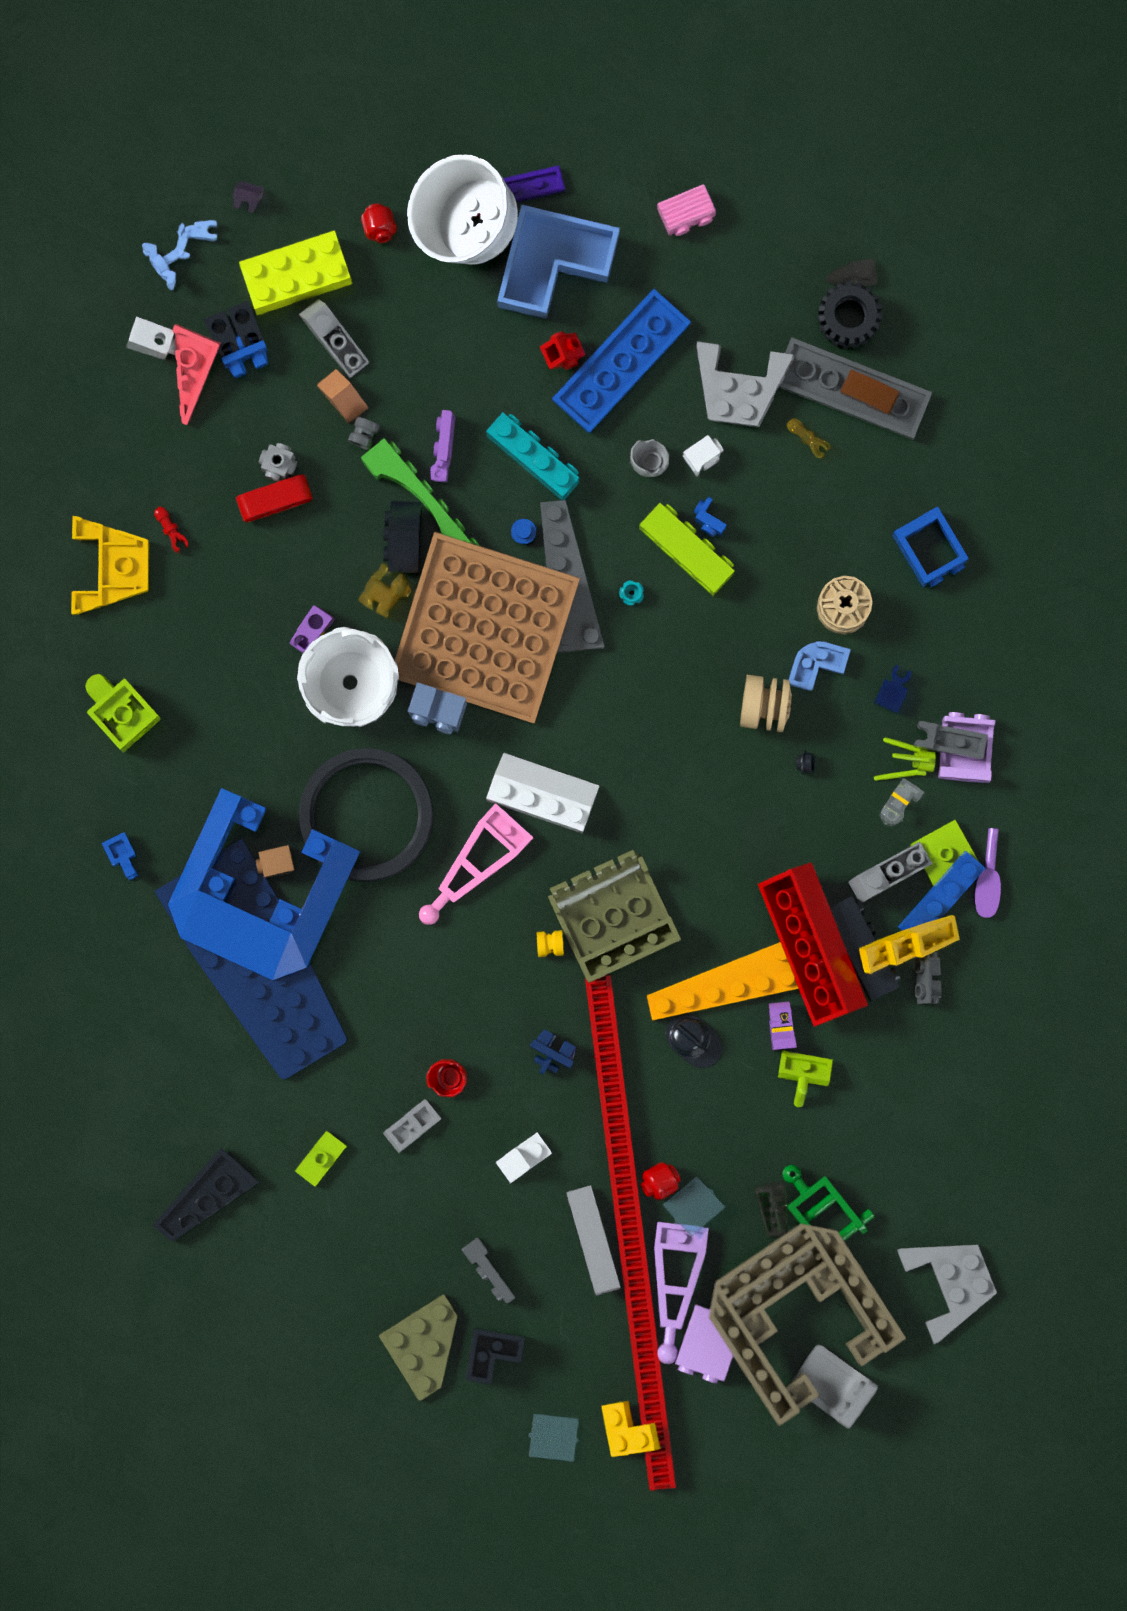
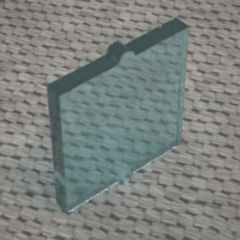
(693, 1206)
(553, 1437)

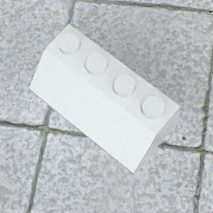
(542, 793)

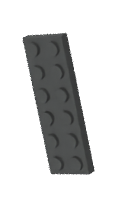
(821, 375)

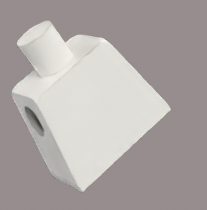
(143, 338)

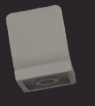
(840, 1387)

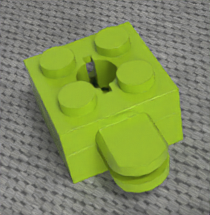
(119, 711)

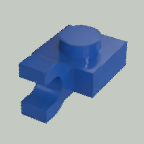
(120, 852)

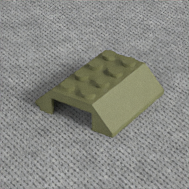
(613, 916)

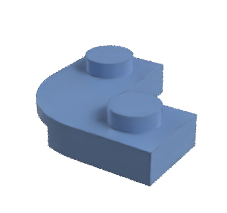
(817, 656)

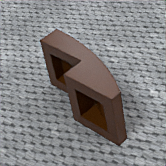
(870, 392)

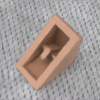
(342, 396)

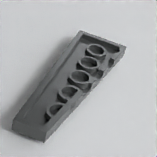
(563, 555)

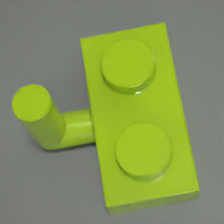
(804, 1070)

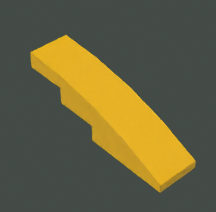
(909, 943)

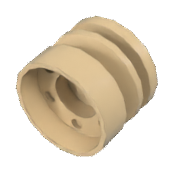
(844, 619)
(765, 703)

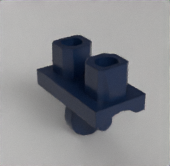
(543, 1045)

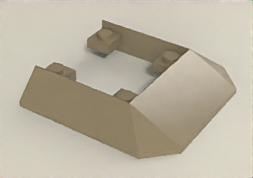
(797, 1257)

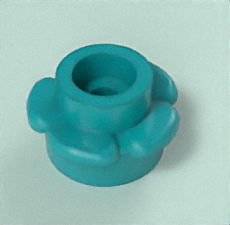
(631, 586)

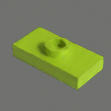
(320, 1158)

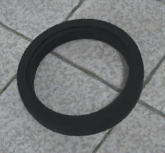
(403, 769)

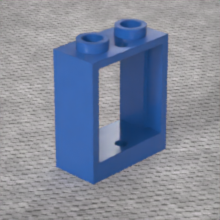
(919, 524)

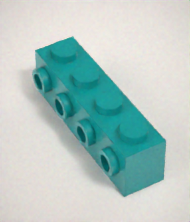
(532, 456)

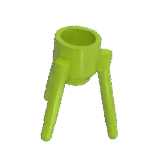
(922, 760)

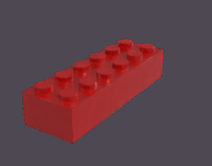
(812, 944)

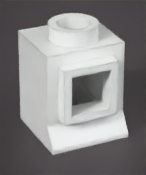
(703, 454)

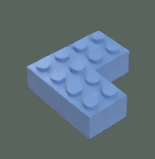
(550, 244)

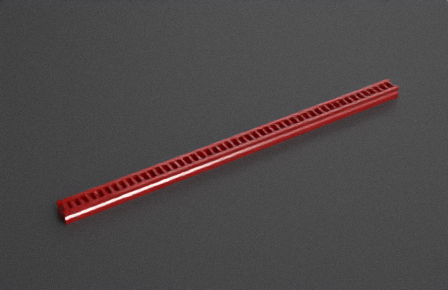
(629, 1228)

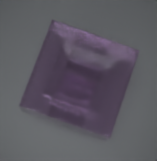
(249, 193)

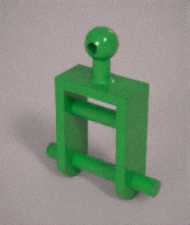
(833, 1196)

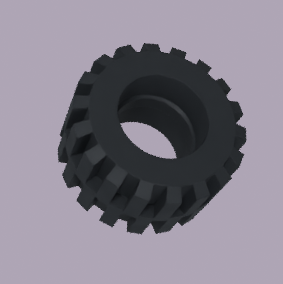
(849, 294)

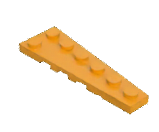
(740, 980)

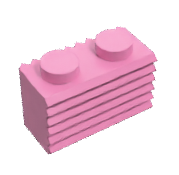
(686, 210)

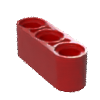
(274, 498)

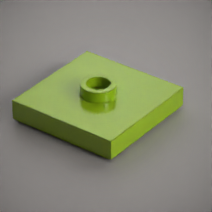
(943, 849)

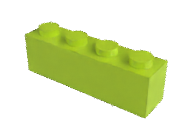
(686, 549)

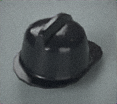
(693, 1040)

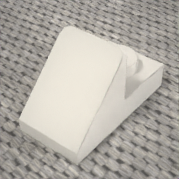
(523, 1157)

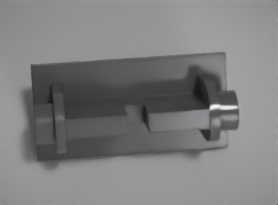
(926, 989)

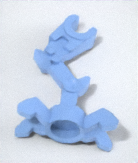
(196, 231)

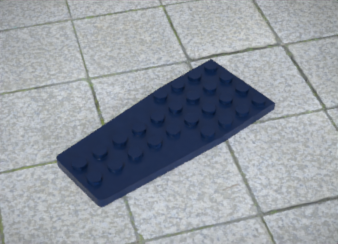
(284, 1015)

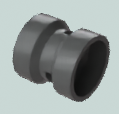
(363, 433)

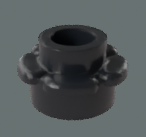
(806, 762)

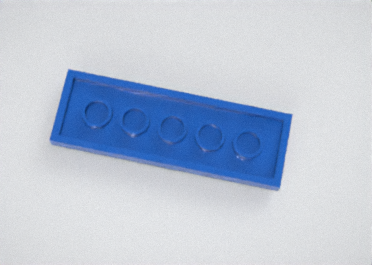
(621, 361)

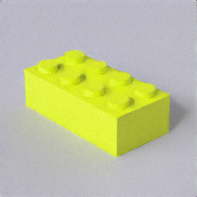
(295, 272)

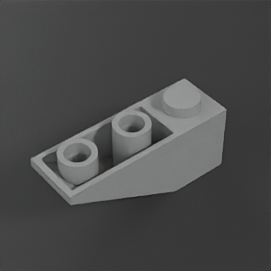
(334, 337)
(890, 872)

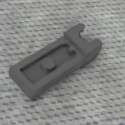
(952, 740)
(476, 1252)

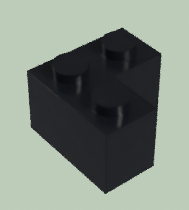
(403, 536)
(487, 1347)

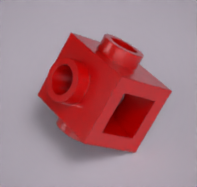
(562, 350)

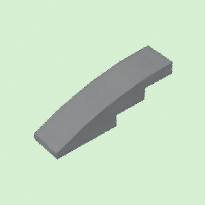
(593, 1240)

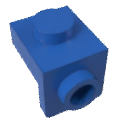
(709, 523)

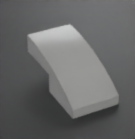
(412, 1126)

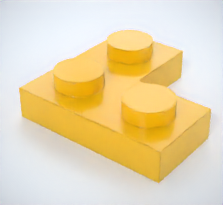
(625, 1437)

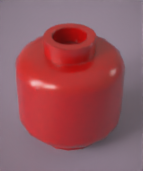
(378, 223)
(660, 1181)

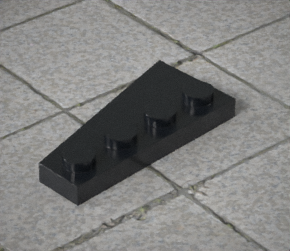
(208, 1192)

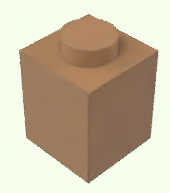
(275, 862)

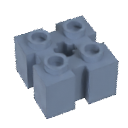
(437, 707)

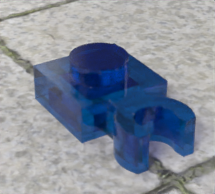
(891, 693)

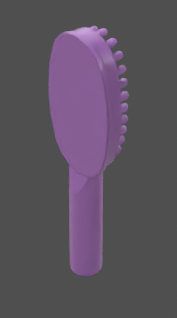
(988, 884)

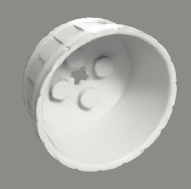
(448, 200)

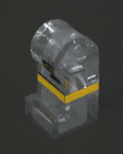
(894, 808)

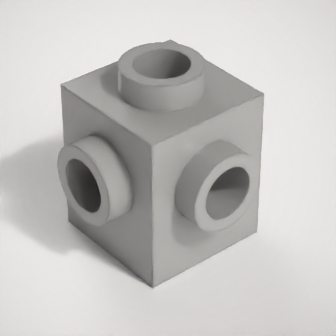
(277, 471)

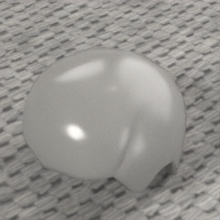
(649, 458)

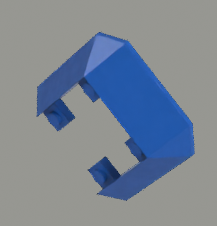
(236, 935)

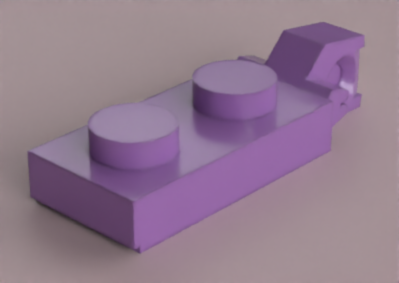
(443, 448)

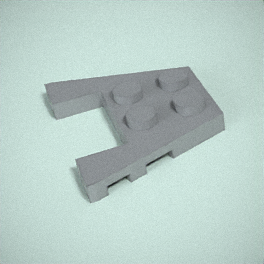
(735, 396)
(961, 1279)

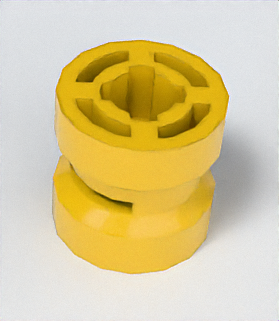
(550, 943)

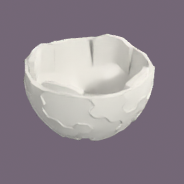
(342, 655)

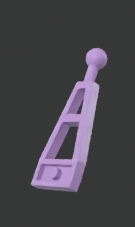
(676, 1238)

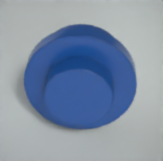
(523, 531)

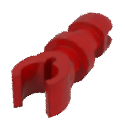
(169, 528)

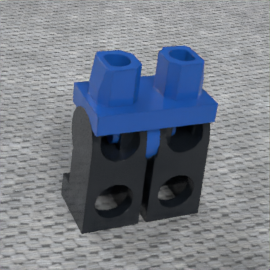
(241, 346)

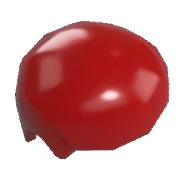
(447, 1078)

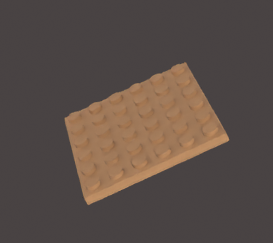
(485, 626)

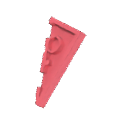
(194, 360)

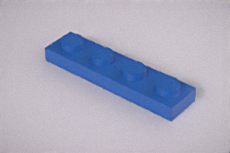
(945, 892)

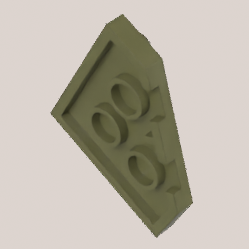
(423, 1345)

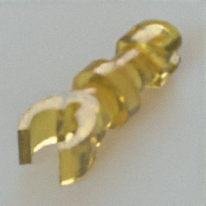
(807, 437)

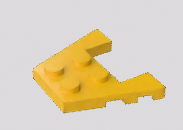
(122, 565)

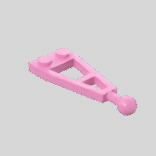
(503, 829)

